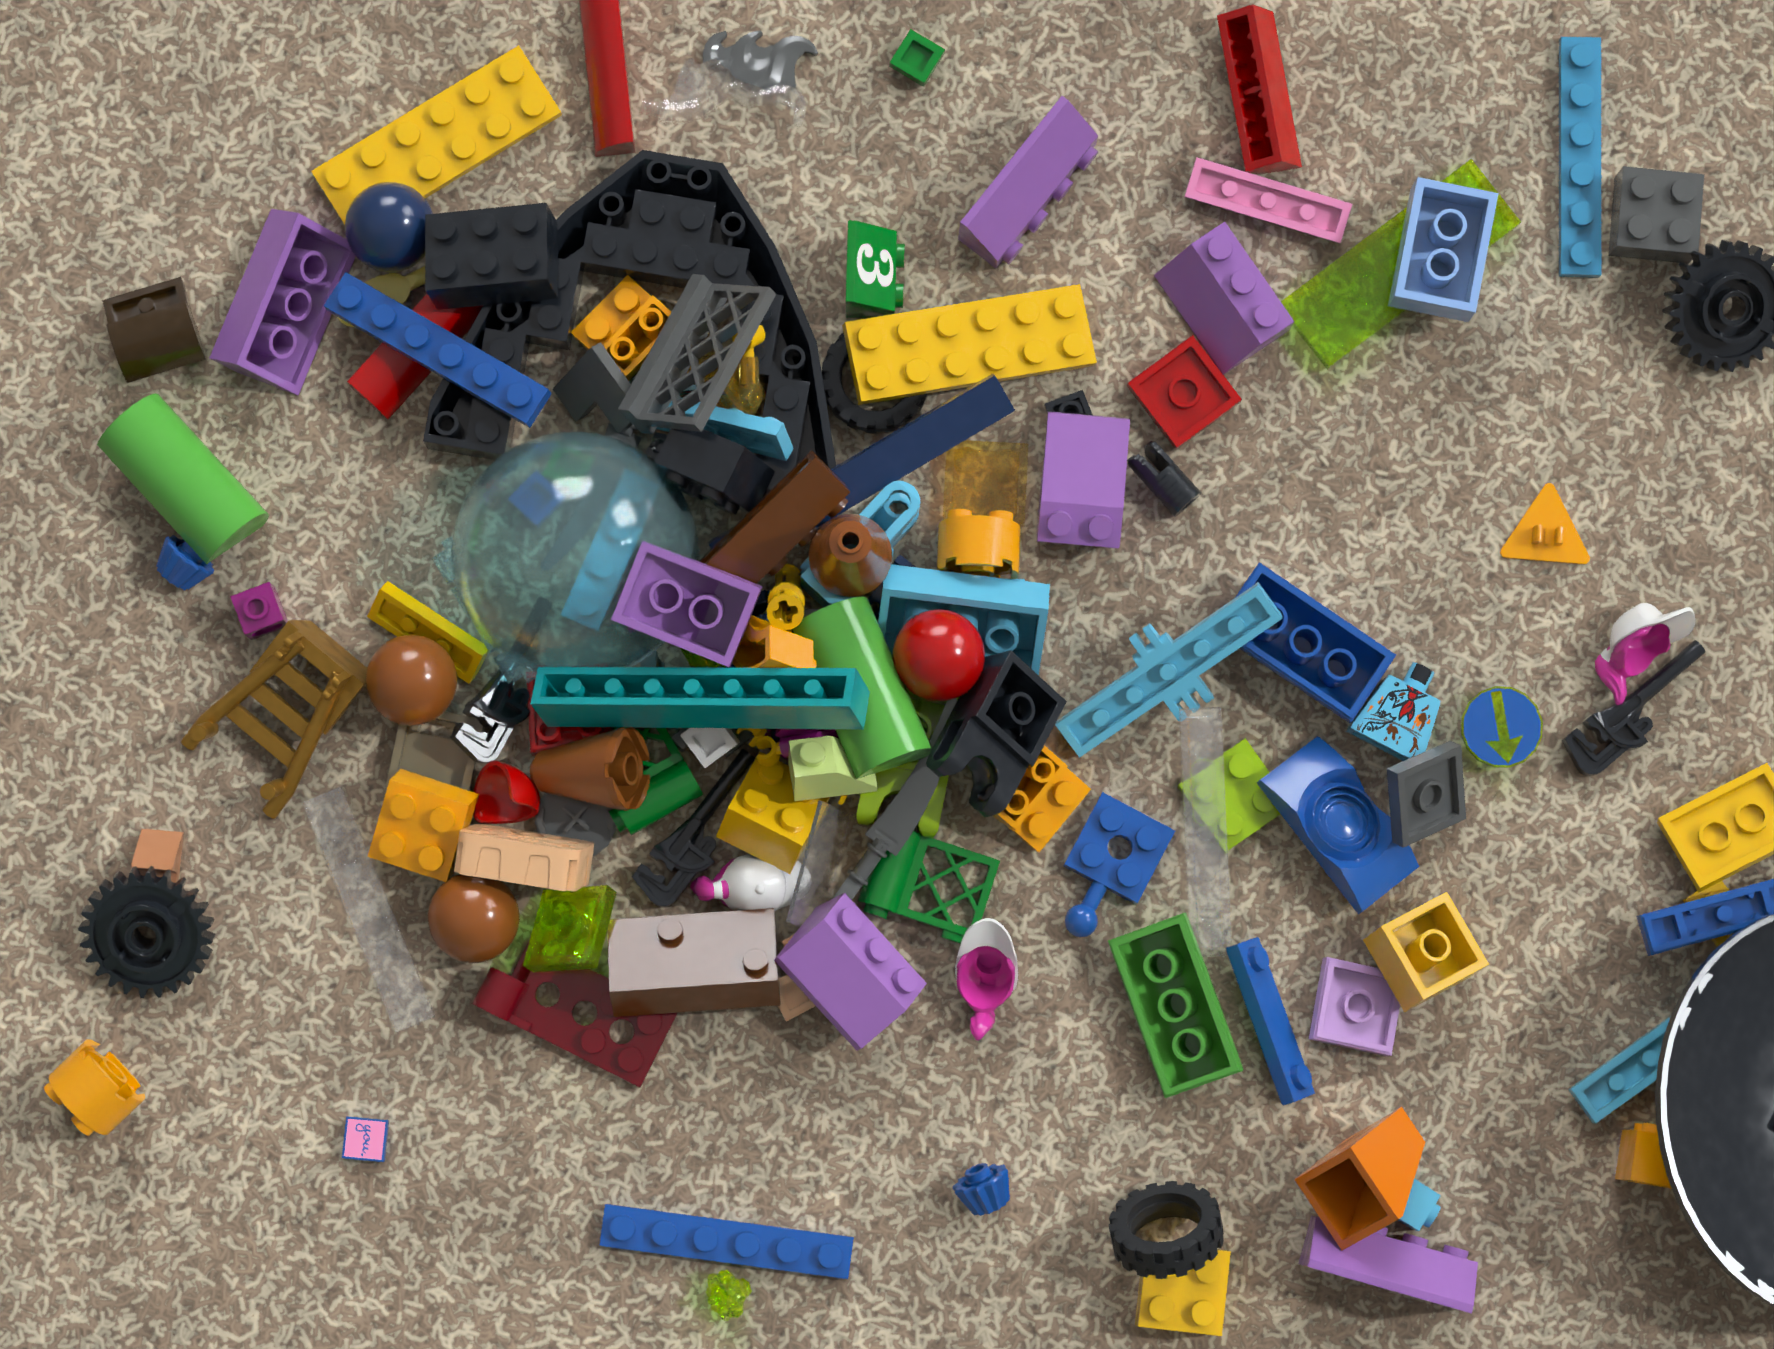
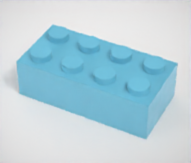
(1002, 610)

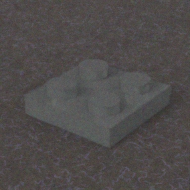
(1426, 793)

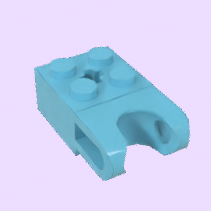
(893, 524)

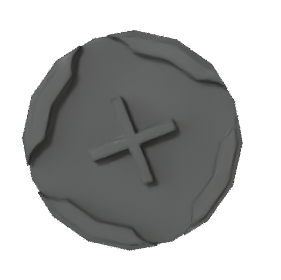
(575, 820)

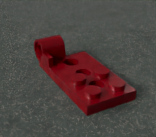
(516, 1002)

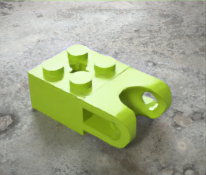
(892, 780)

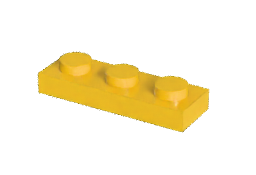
(407, 616)

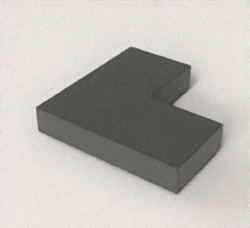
(593, 382)

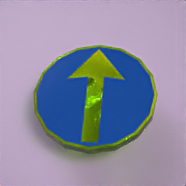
(1501, 727)

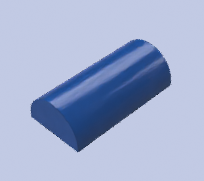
(1316, 648)

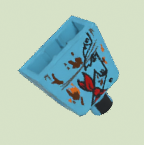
(1399, 714)

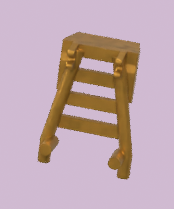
(345, 682)

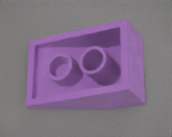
(1083, 480)
(686, 603)

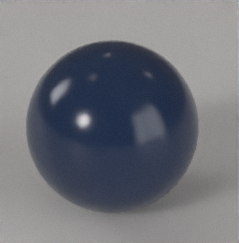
(387, 226)

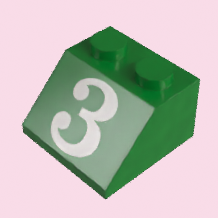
(872, 271)

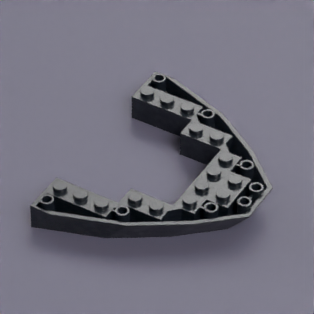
(659, 225)

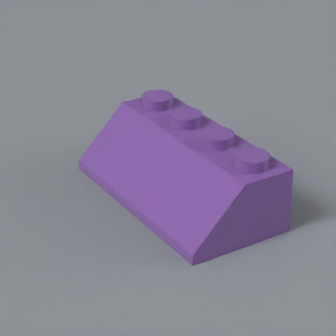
(1028, 184)
(281, 301)
(1396, 1265)

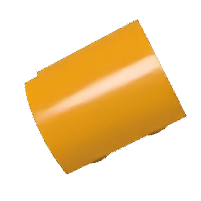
(625, 325)
(1043, 800)

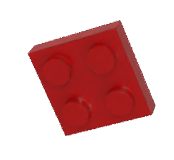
(1184, 392)

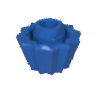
(181, 564)
(983, 1188)

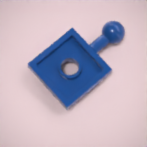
(1122, 877)

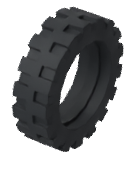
(853, 415)
(1168, 1256)

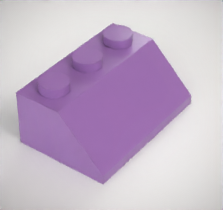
(1224, 298)
(850, 970)

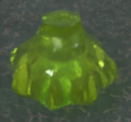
(727, 1294)

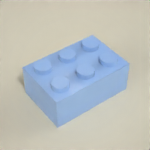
(1443, 249)

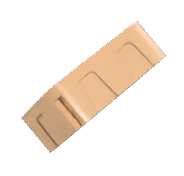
(524, 857)

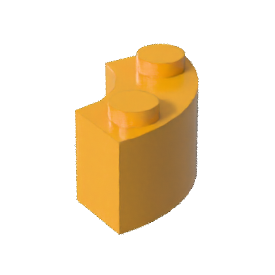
(773, 647)

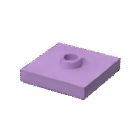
(1354, 1008)

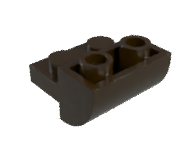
(153, 330)

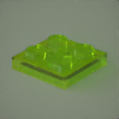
(570, 929)

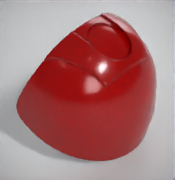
(504, 795)

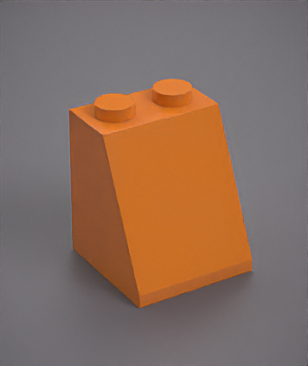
(1365, 1179)

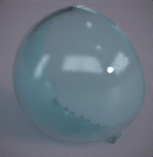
(551, 548)

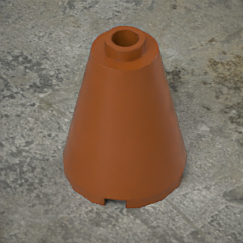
(850, 570)
(596, 769)

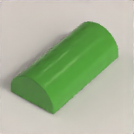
(181, 478)
(851, 638)
(1175, 1005)

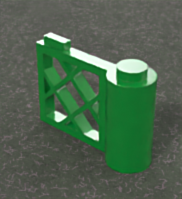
(668, 790)
(895, 878)

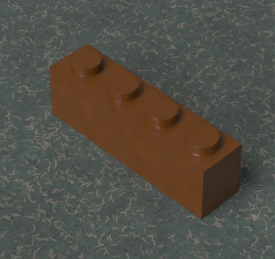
(780, 521)

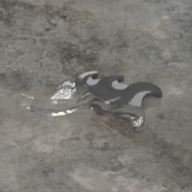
(739, 73)

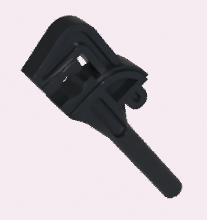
(496, 707)
(1621, 723)
(686, 847)

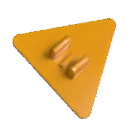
(1546, 533)

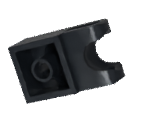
(997, 731)

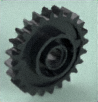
(1699, 301)
(152, 903)

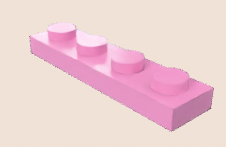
(1268, 200)

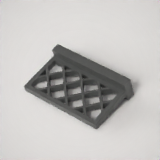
(683, 343)

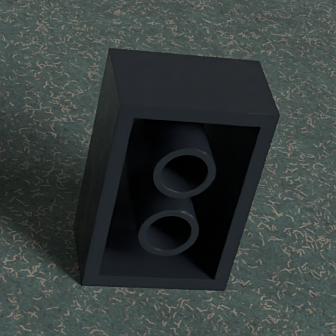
(491, 256)

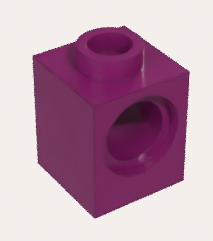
(259, 610)

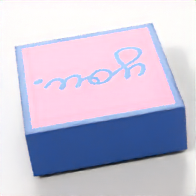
(365, 1139)

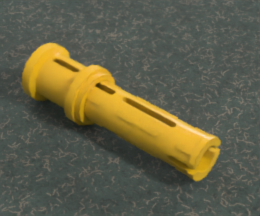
(786, 595)

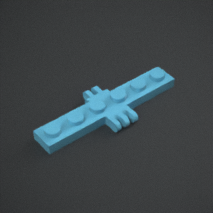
(1169, 670)

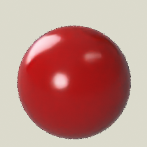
(939, 655)

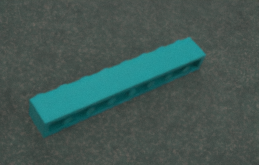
(701, 697)

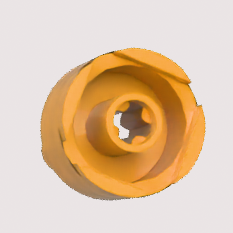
(979, 543)
(94, 1089)

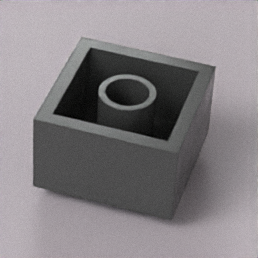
(1656, 214)

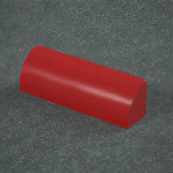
(607, 77)
(1259, 90)
(391, 377)

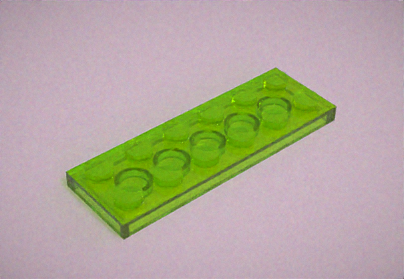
(1352, 294)

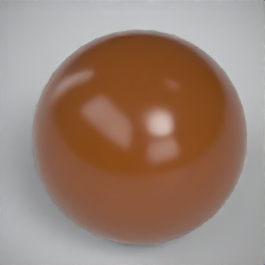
(411, 680)
(473, 918)

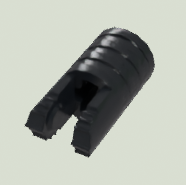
(1169, 485)

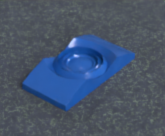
(1338, 823)

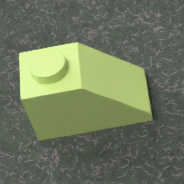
(822, 770)

